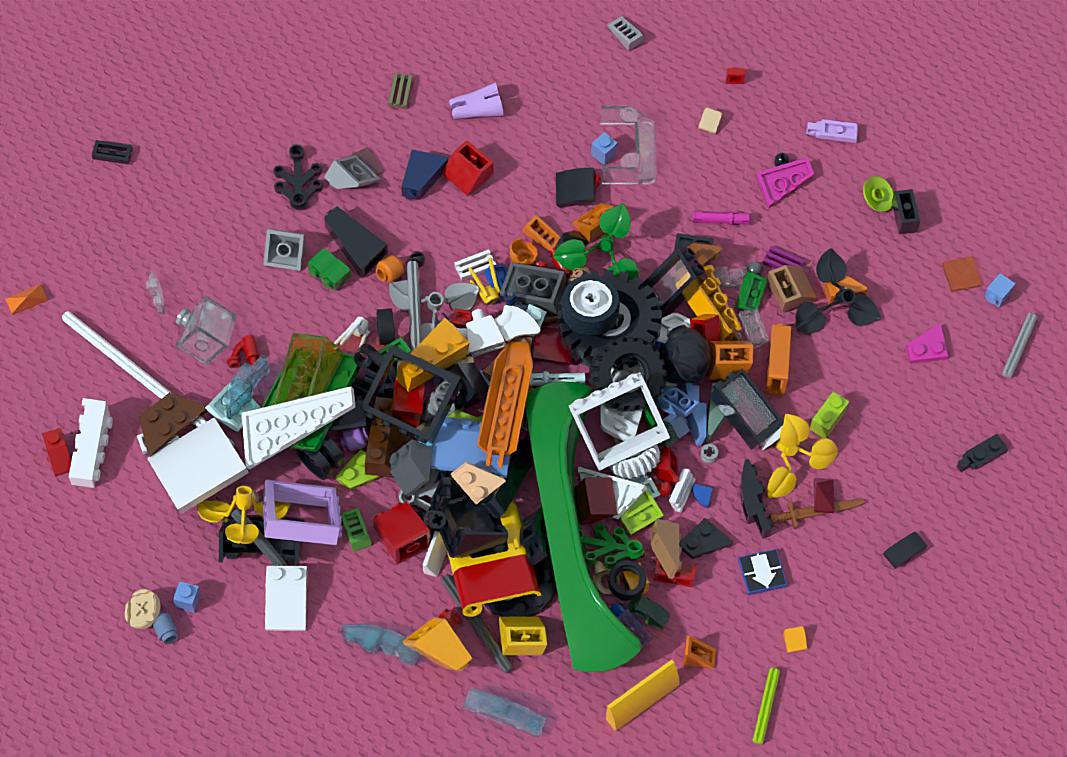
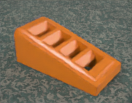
(541, 225)

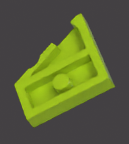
(353, 473)
(641, 513)

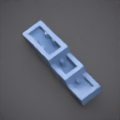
(697, 418)

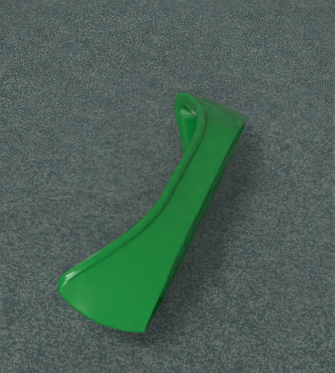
(592, 630)

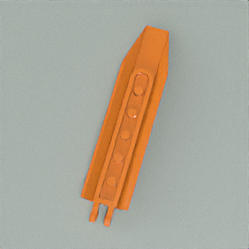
(506, 402)

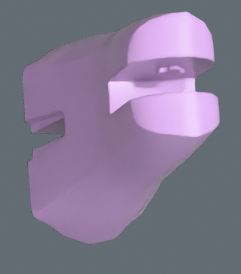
(480, 103)

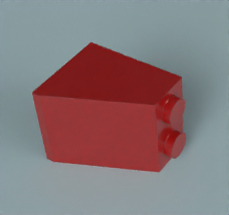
(402, 531)

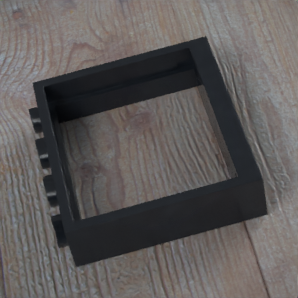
(430, 436)

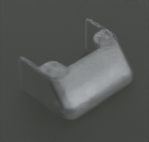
(638, 166)

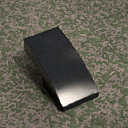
(905, 549)

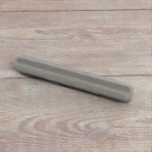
(1019, 345)

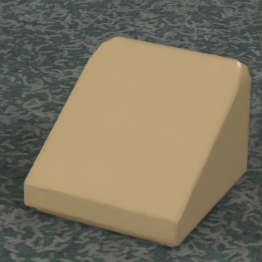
(710, 120)

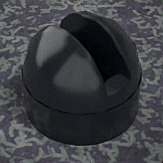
(778, 159)
(419, 257)

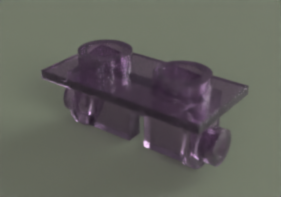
(634, 626)

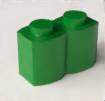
(329, 269)

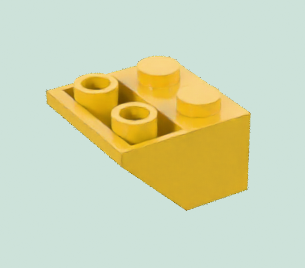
(522, 635)

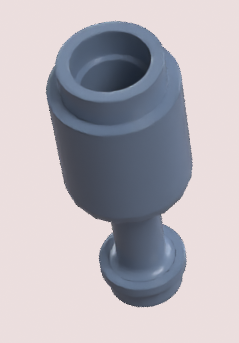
(165, 628)

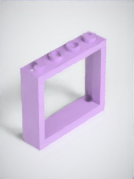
(307, 495)

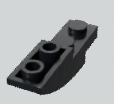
(751, 499)
(533, 536)

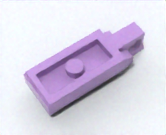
(833, 130)

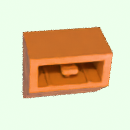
(729, 357)

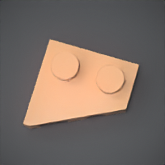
(476, 481)

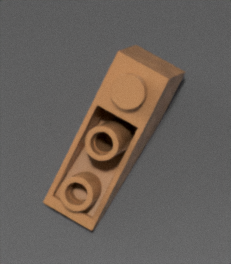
(665, 544)

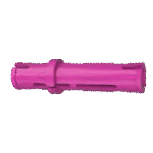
(721, 217)

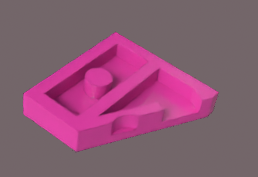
(928, 346)

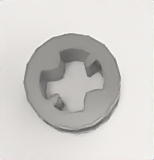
(705, 449)

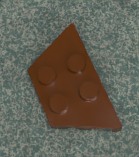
(168, 419)

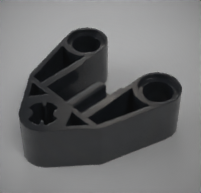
(372, 365)

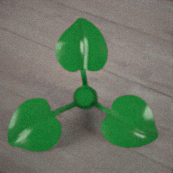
(612, 221)

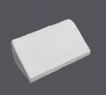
(435, 555)

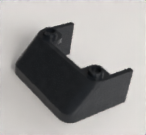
(290, 549)

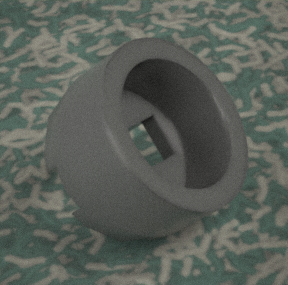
(754, 267)

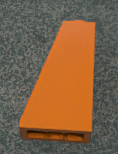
(778, 359)

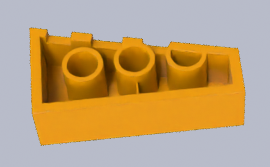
(710, 300)
(441, 348)

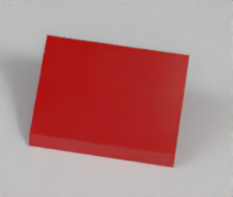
(408, 404)

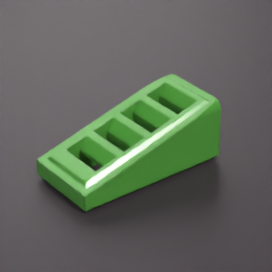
(359, 540)

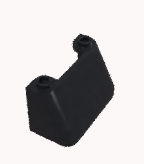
(467, 524)

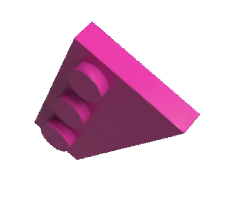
(783, 179)

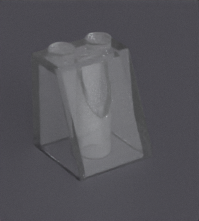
(207, 330)

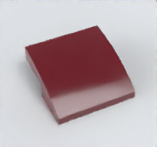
(549, 347)

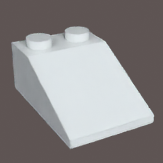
(286, 598)

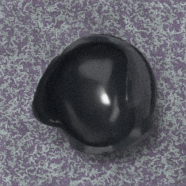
(686, 356)

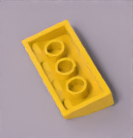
(642, 695)

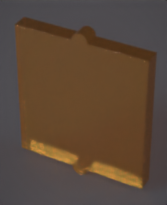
(961, 274)

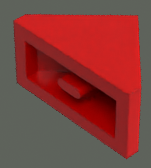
(667, 468)

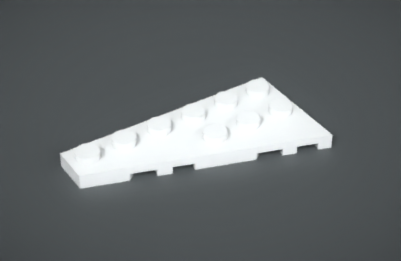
(281, 425)

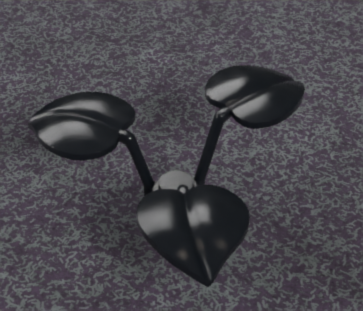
(862, 310)

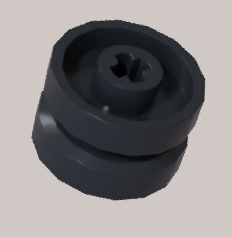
(323, 460)

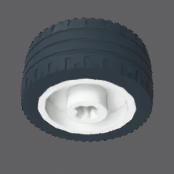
(590, 305)

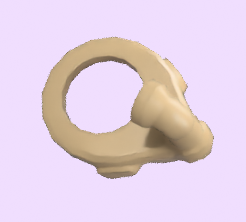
(601, 570)

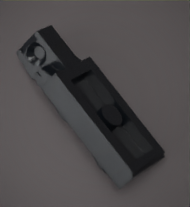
(982, 453)

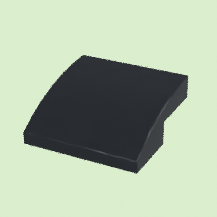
(575, 187)

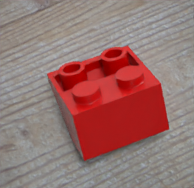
(468, 168)

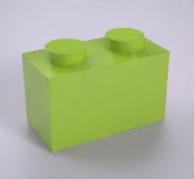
(829, 415)

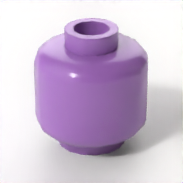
(355, 438)

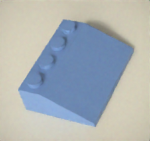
(458, 444)

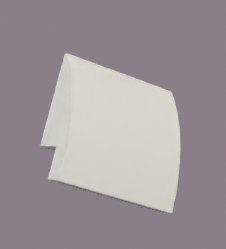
(197, 465)

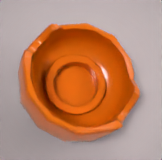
(523, 252)

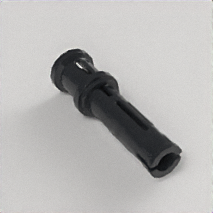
(433, 518)

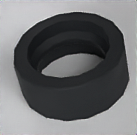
(385, 326)
(624, 566)

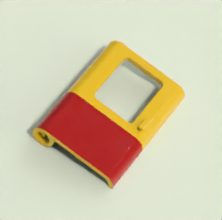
(495, 575)

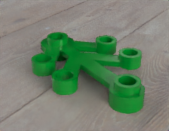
(631, 549)

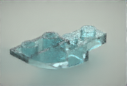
(241, 386)
(374, 637)
(504, 711)

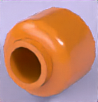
(390, 269)

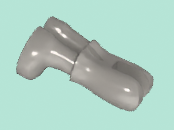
(432, 404)

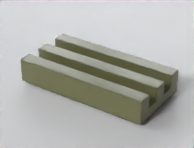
(402, 78)

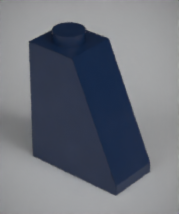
(422, 173)

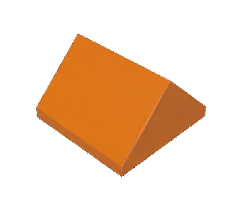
(588, 223)

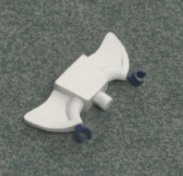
(487, 333)

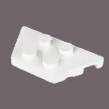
(625, 491)

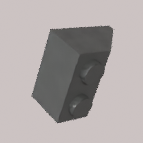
(411, 466)

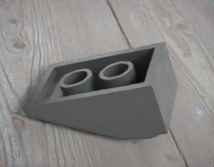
(535, 286)

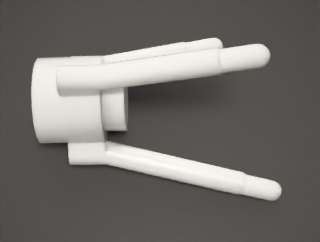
(358, 328)

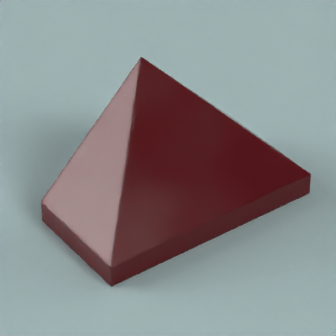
(823, 495)

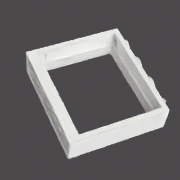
(630, 446)

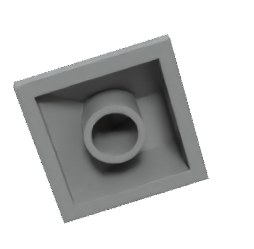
(350, 173)

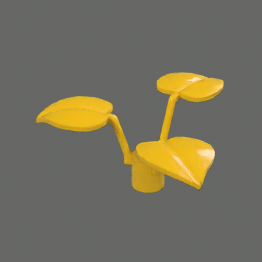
(792, 433)
(239, 533)

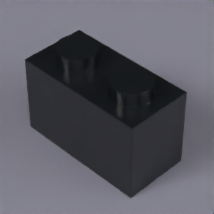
(905, 211)

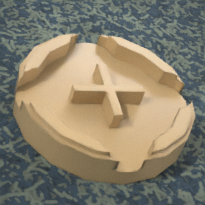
(142, 609)

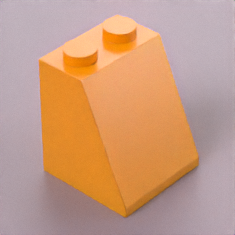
(439, 644)

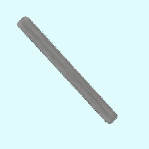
(414, 304)

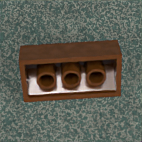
(383, 441)

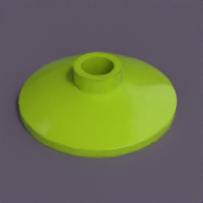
(878, 194)

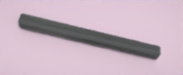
(480, 628)

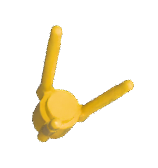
(487, 293)

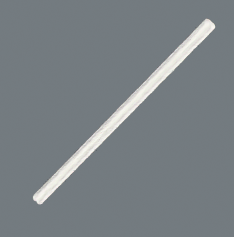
(121, 359)

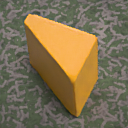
(795, 639)

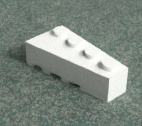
(90, 443)

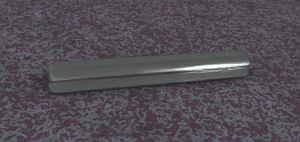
(261, 542)

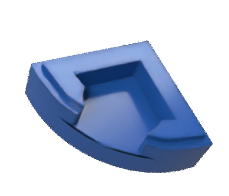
(702, 494)

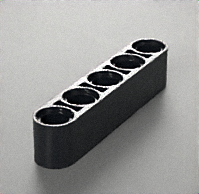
(520, 463)

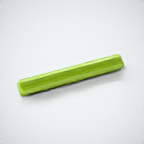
(766, 705)

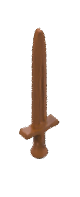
(795, 514)

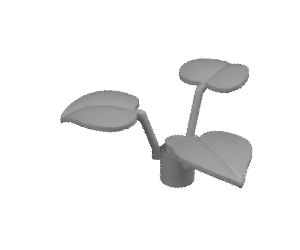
(459, 295)

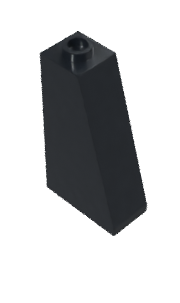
(355, 241)

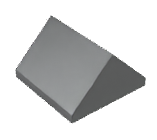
(284, 249)

